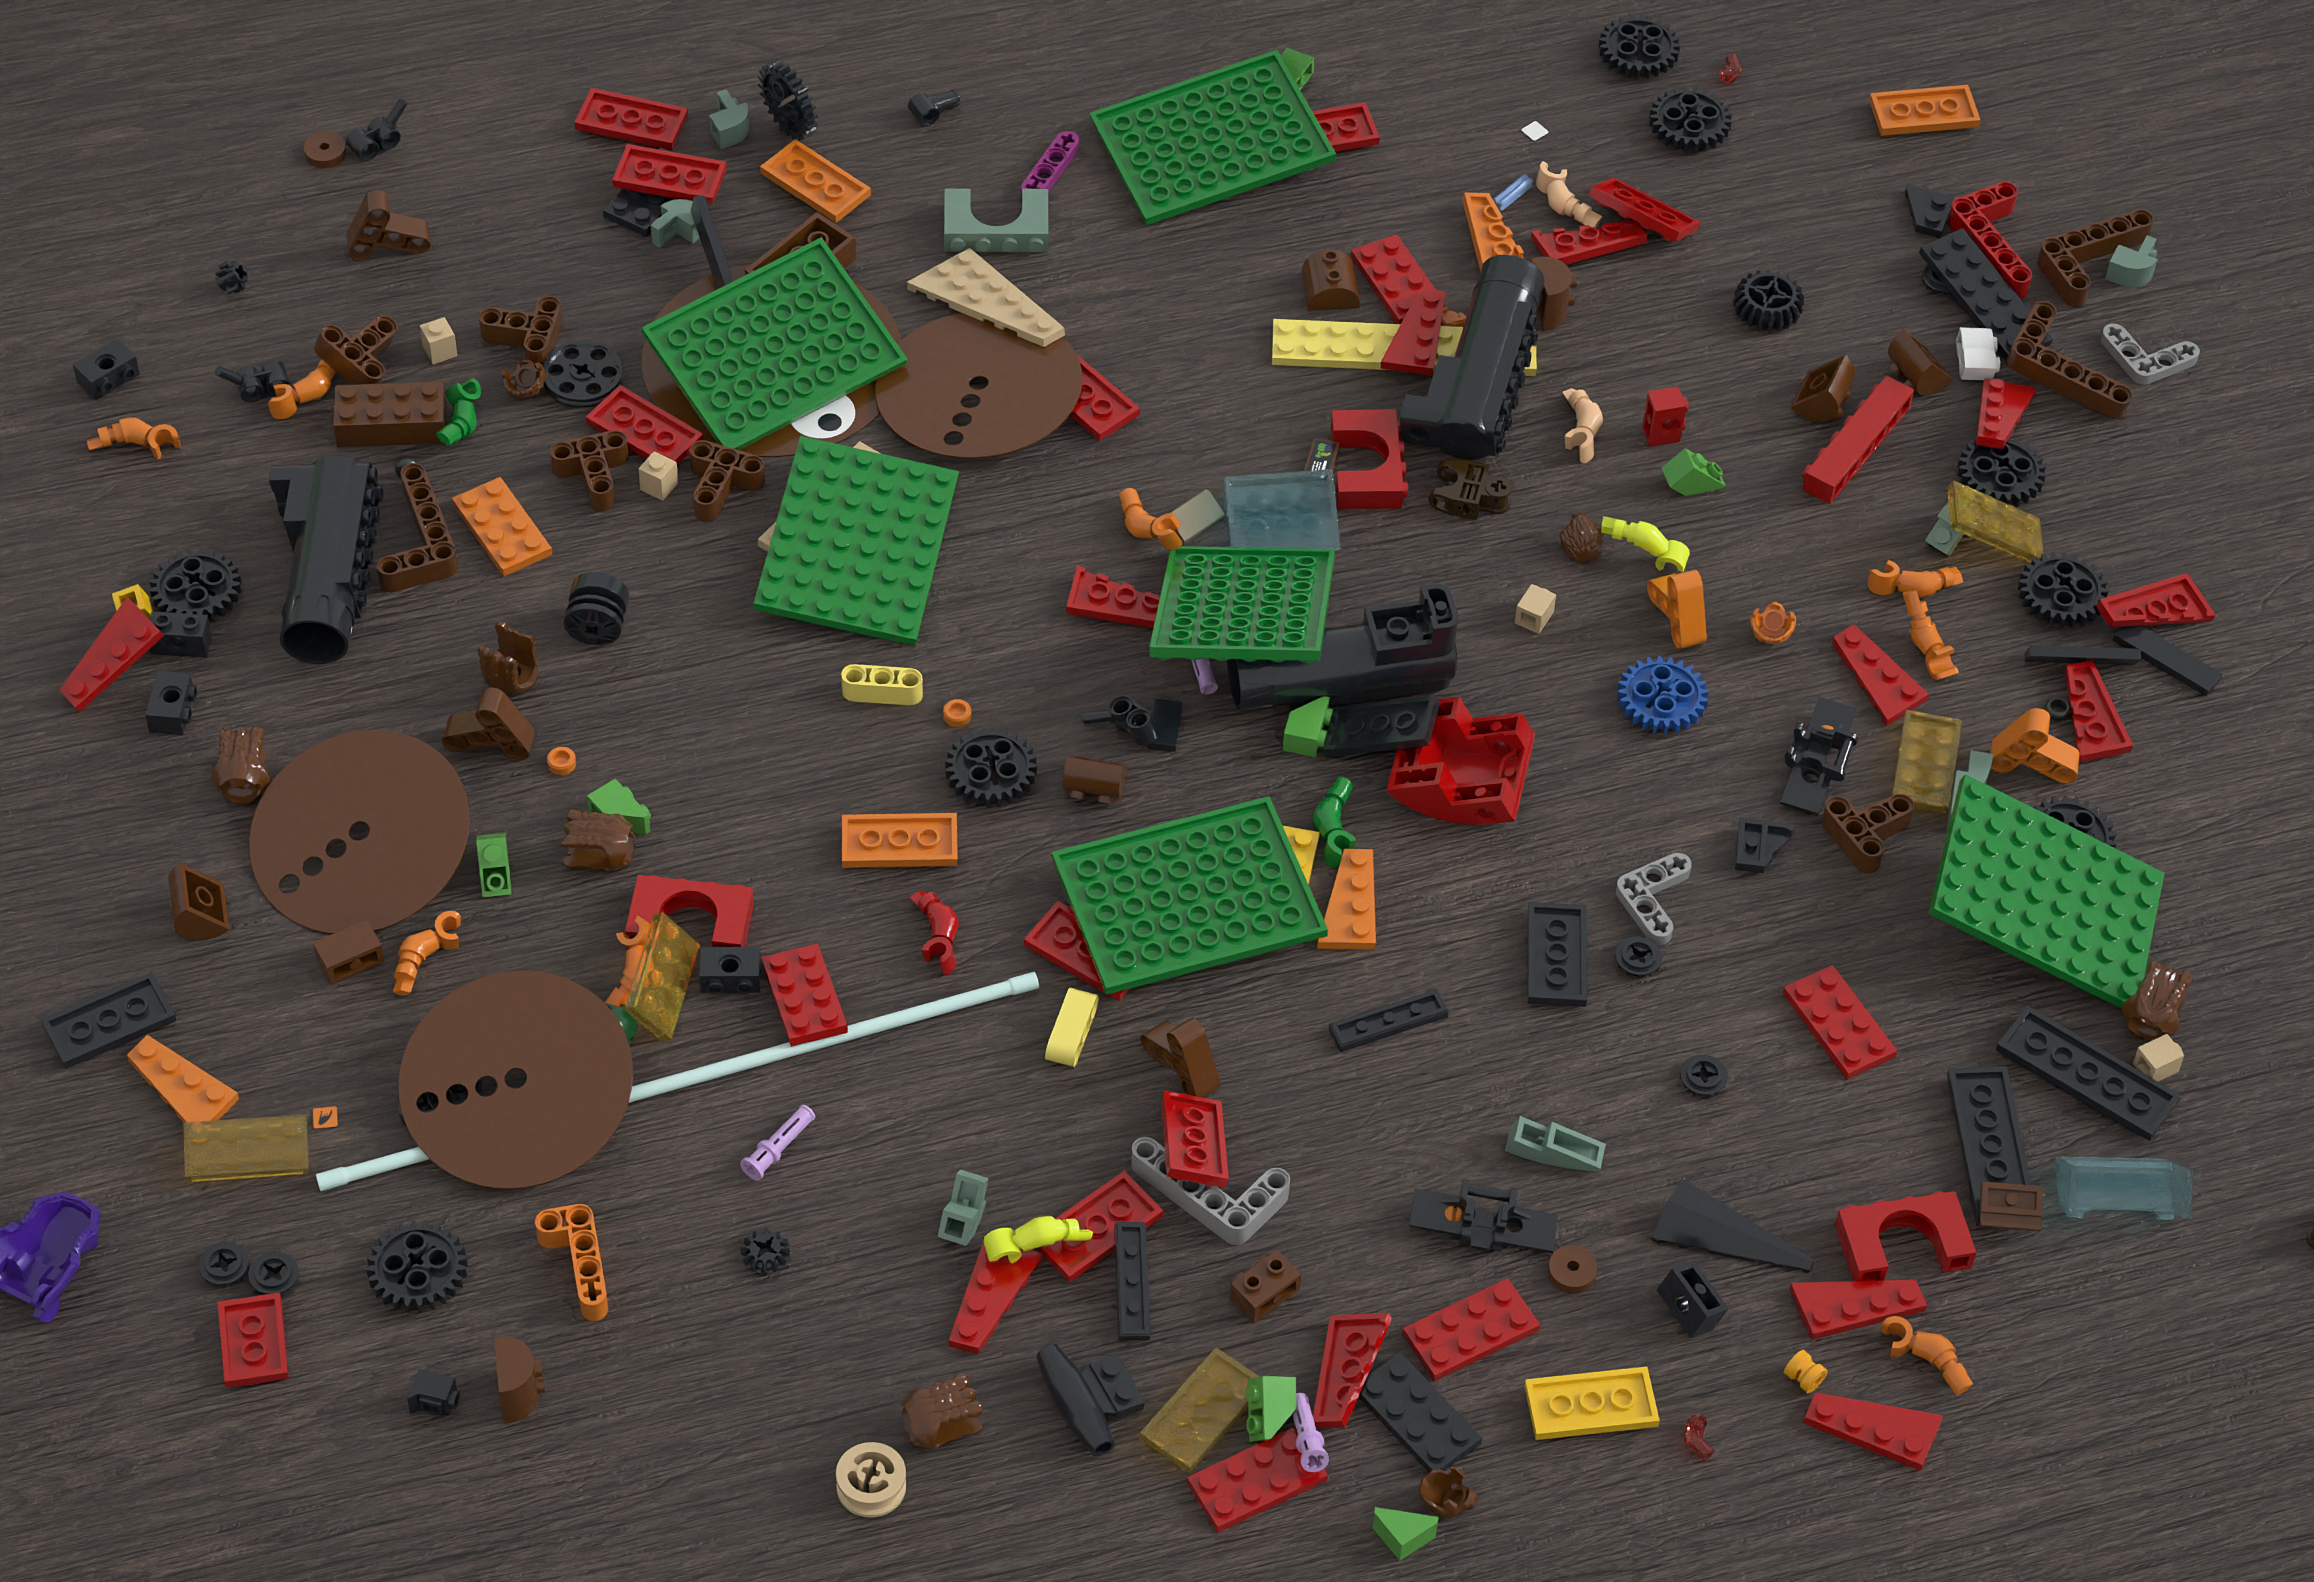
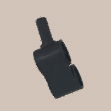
(380, 136)
(256, 385)
(1127, 717)

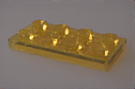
(1994, 522)
(1927, 760)
(662, 977)
(246, 1148)
(1200, 1411)

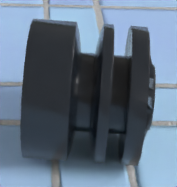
(596, 608)

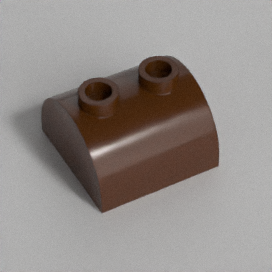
(1330, 281)
(1556, 292)
(1917, 364)
(1825, 391)
(1094, 777)
(197, 904)
(518, 1378)

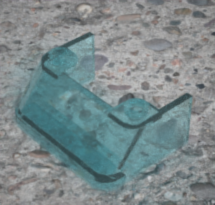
(2123, 1184)

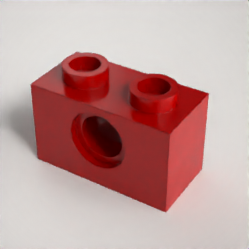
(1664, 416)

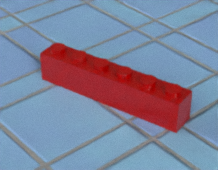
(1857, 439)

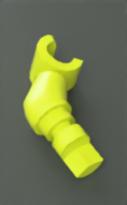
(1649, 539)
(1031, 1235)

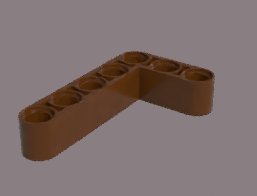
(2063, 253)
(2060, 372)
(438, 555)

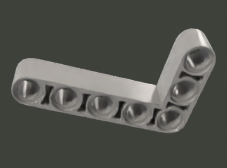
(1199, 1202)

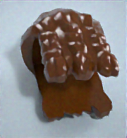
(501, 666)
(241, 765)
(598, 841)
(2157, 1002)
(941, 1413)

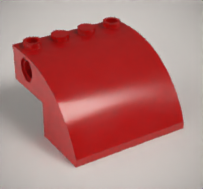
(1468, 770)

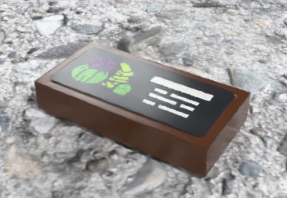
(1322, 455)

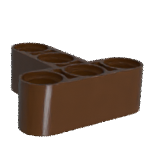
(380, 227)
(532, 331)
(356, 356)
(592, 459)
(721, 471)
(493, 723)
(1862, 832)
(1186, 1053)

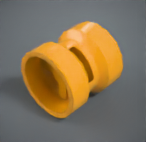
(1805, 1371)

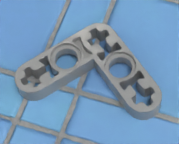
(2142, 361)
(1644, 893)

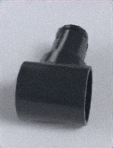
(928, 109)

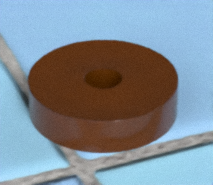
(324, 149)
(1569, 1280)

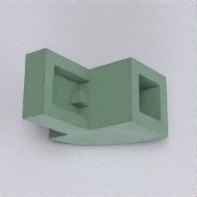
(731, 122)
(675, 220)
(2133, 267)
(1942, 534)
(965, 1209)

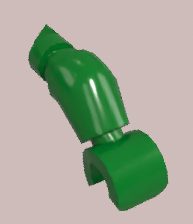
(463, 414)
(1328, 822)

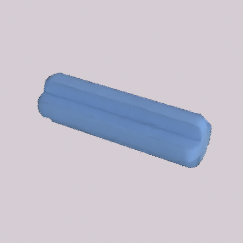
(1513, 192)

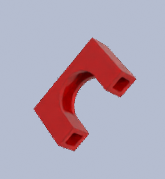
(1378, 432)
(728, 904)
(1933, 1215)

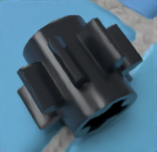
(231, 276)

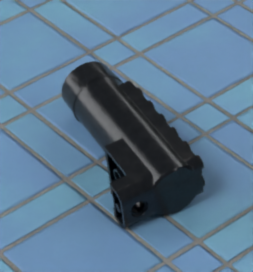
(1479, 386)
(331, 529)
(1389, 655)

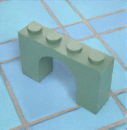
(1025, 234)

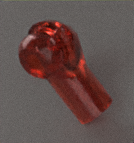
(1732, 70)
(1695, 1436)

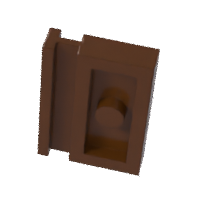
(2011, 1206)

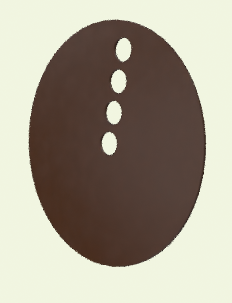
(1025, 399)
(370, 777)
(530, 1134)

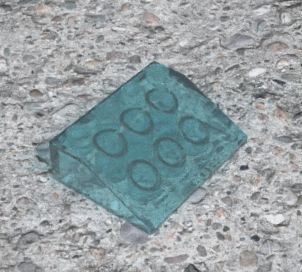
(1282, 510)

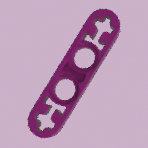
(1054, 169)

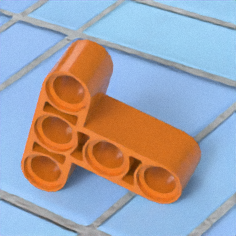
(1682, 601)
(2030, 744)

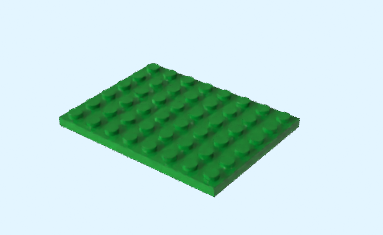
(1212, 137)
(774, 346)
(856, 541)
(1243, 604)
(2046, 892)
(1188, 895)

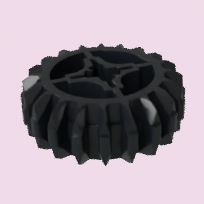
(1768, 300)

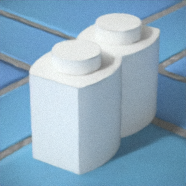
(1977, 353)

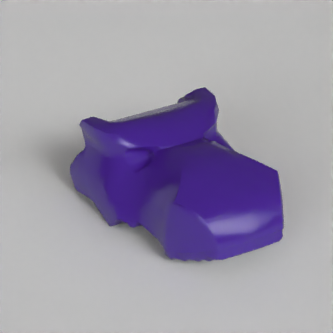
(45, 1250)

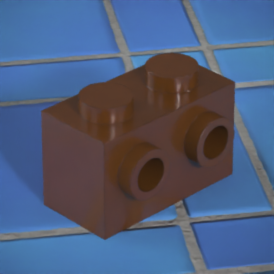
(348, 952)
(1265, 1286)

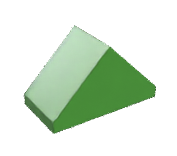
(1404, 1530)

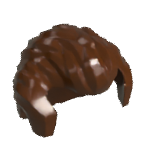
(525, 380)
(1582, 538)
(1446, 1494)

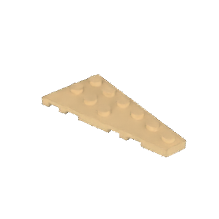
(983, 293)

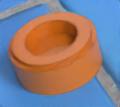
(957, 713)
(561, 761)

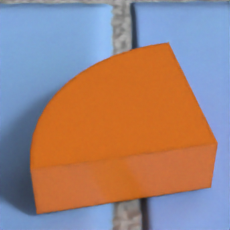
(1452, 318)

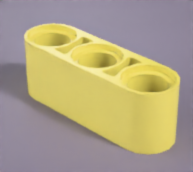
(882, 684)
(1071, 1027)

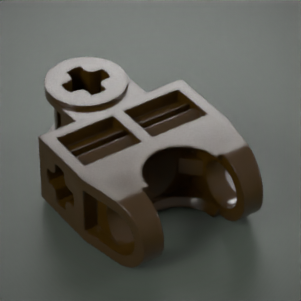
(1466, 489)

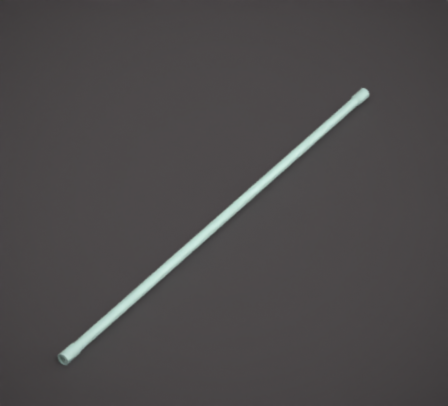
(1013, 986)

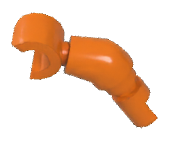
(307, 389)
(138, 432)
(1144, 526)
(1923, 582)
(1928, 639)
(421, 945)
(633, 955)
(1931, 1347)

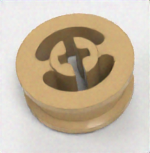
(885, 1489)

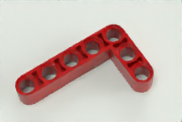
(1974, 215)

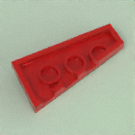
(1418, 335)
(2001, 410)
(1885, 682)
(989, 1296)
(1850, 1305)

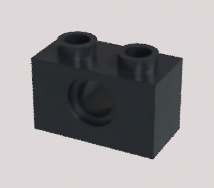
(106, 369)
(183, 634)
(170, 703)
(741, 961)
(1692, 1299)

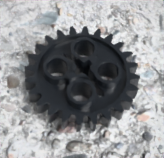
(1658, 46)
(795, 116)
(1690, 119)
(2003, 473)
(196, 584)
(2062, 589)
(971, 773)
(2080, 818)
(417, 1266)

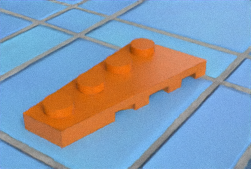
(1487, 229)
(1352, 904)
(180, 1083)

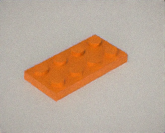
(1924, 110)
(815, 181)
(502, 526)
(899, 840)

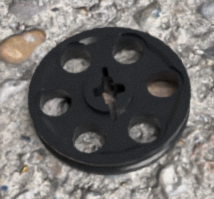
(583, 382)

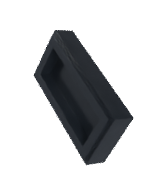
(1167, 721)

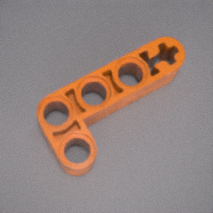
(584, 1262)

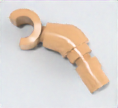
(1562, 200)
(1588, 423)

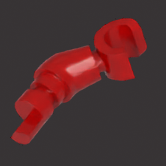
(944, 929)

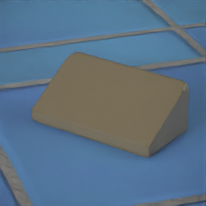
(1197, 515)

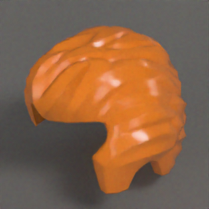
(1773, 624)

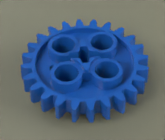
(1662, 695)

